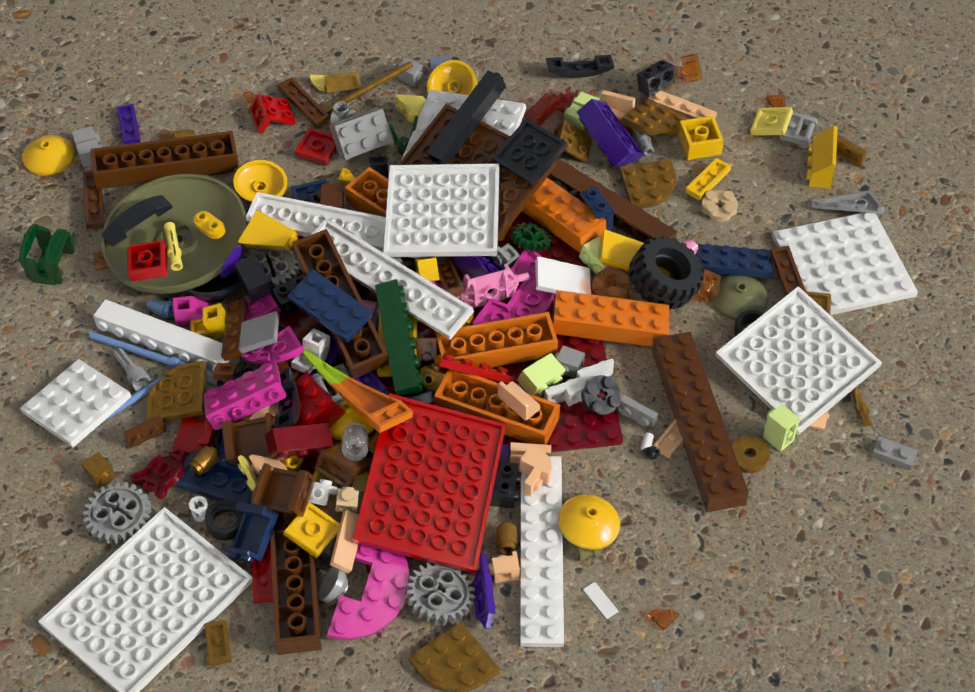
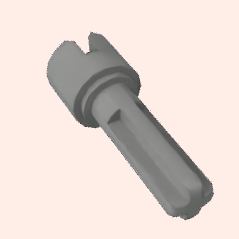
(135, 375)

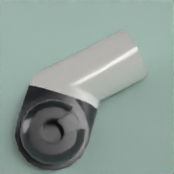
(647, 448)

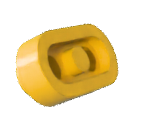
(206, 222)

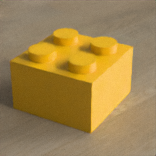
(700, 137)

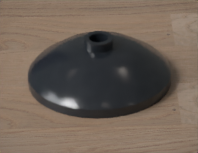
(217, 288)

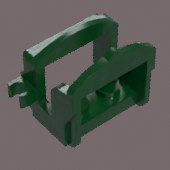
(53, 246)

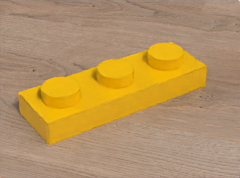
(708, 179)

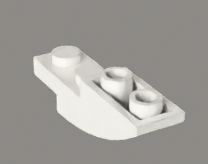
(572, 388)

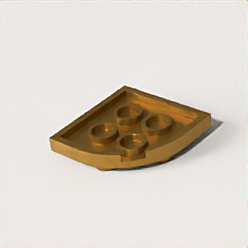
(653, 119)
(648, 182)
(178, 393)
(454, 662)

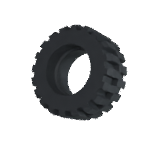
(677, 260)

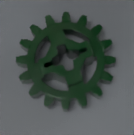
(531, 237)

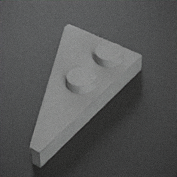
(856, 202)

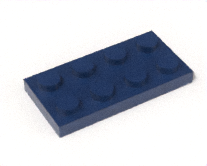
(736, 260)
(330, 305)
(217, 483)

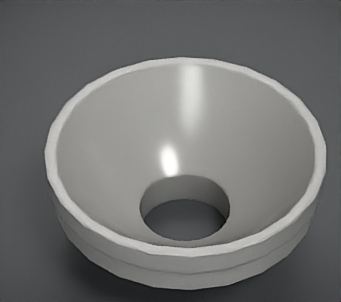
(333, 585)

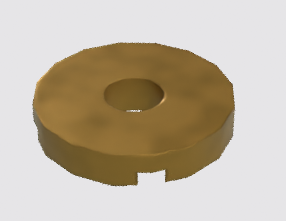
(757, 447)

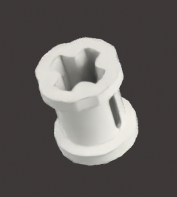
(198, 508)

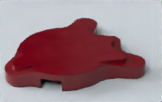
(161, 473)

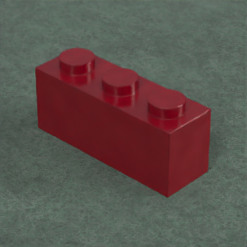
(298, 440)

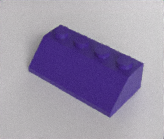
(609, 133)
(476, 266)

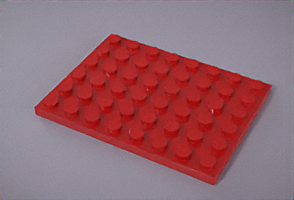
(431, 486)

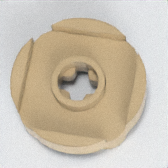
(724, 198)

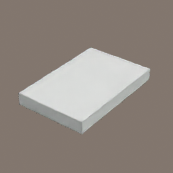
(558, 275)

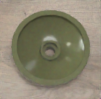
(740, 294)

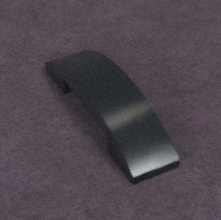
(580, 69)
(133, 216)
(289, 406)

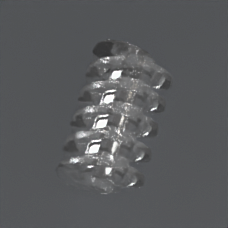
(355, 441)

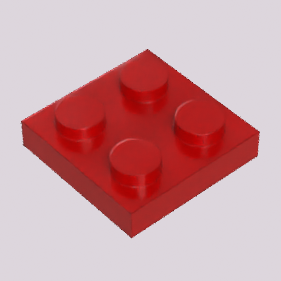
(316, 146)

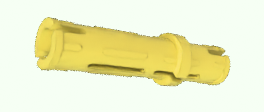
(173, 247)

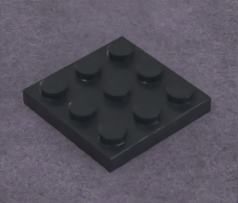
(529, 152)

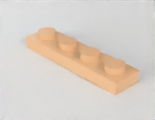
(682, 106)

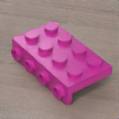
(244, 395)

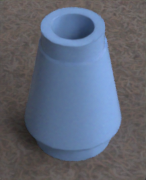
(161, 308)

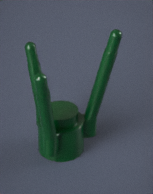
(402, 142)

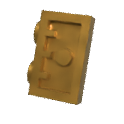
(577, 140)

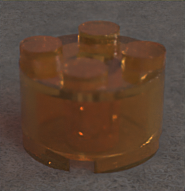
(611, 283)

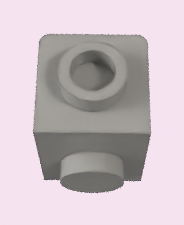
(505, 255)

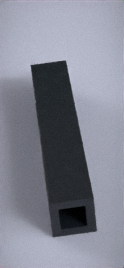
(466, 118)

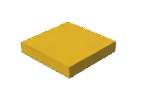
(313, 530)

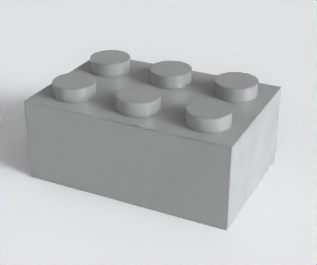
(361, 133)

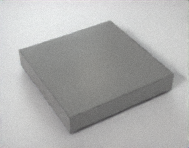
(259, 332)

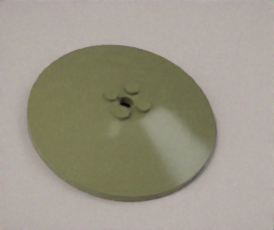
(201, 255)

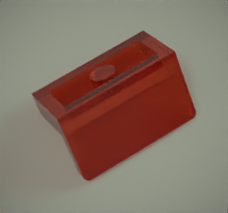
(543, 109)

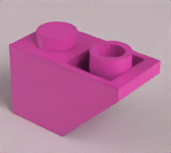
(188, 309)

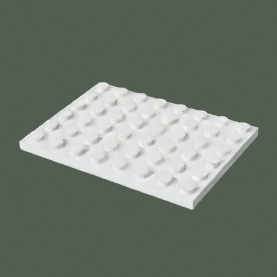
(146, 602)

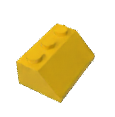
(822, 158)

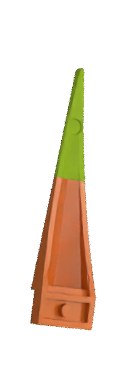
(369, 404)

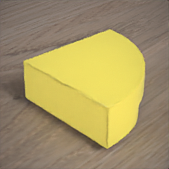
(318, 81)

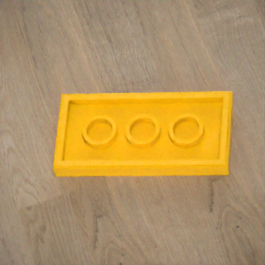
(620, 250)

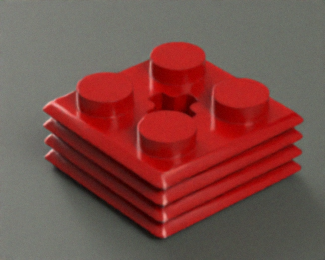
(147, 261)

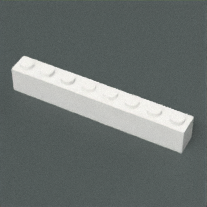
(159, 335)

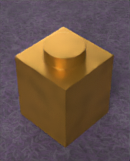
(98, 470)

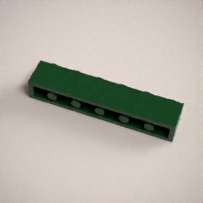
(398, 338)

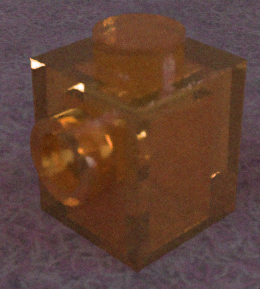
(691, 68)
(709, 287)

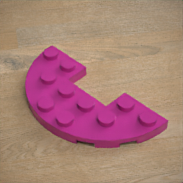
(525, 300)
(287, 342)
(380, 600)

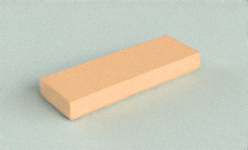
(669, 440)
(344, 548)

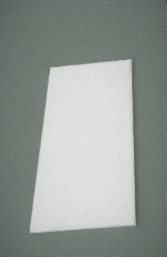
(601, 600)

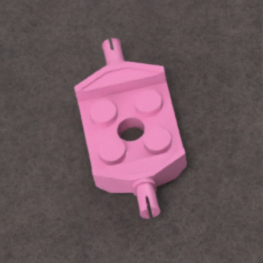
(503, 282)

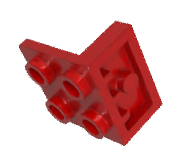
(270, 109)
(194, 435)

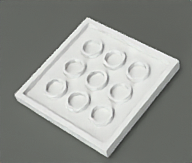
(75, 402)

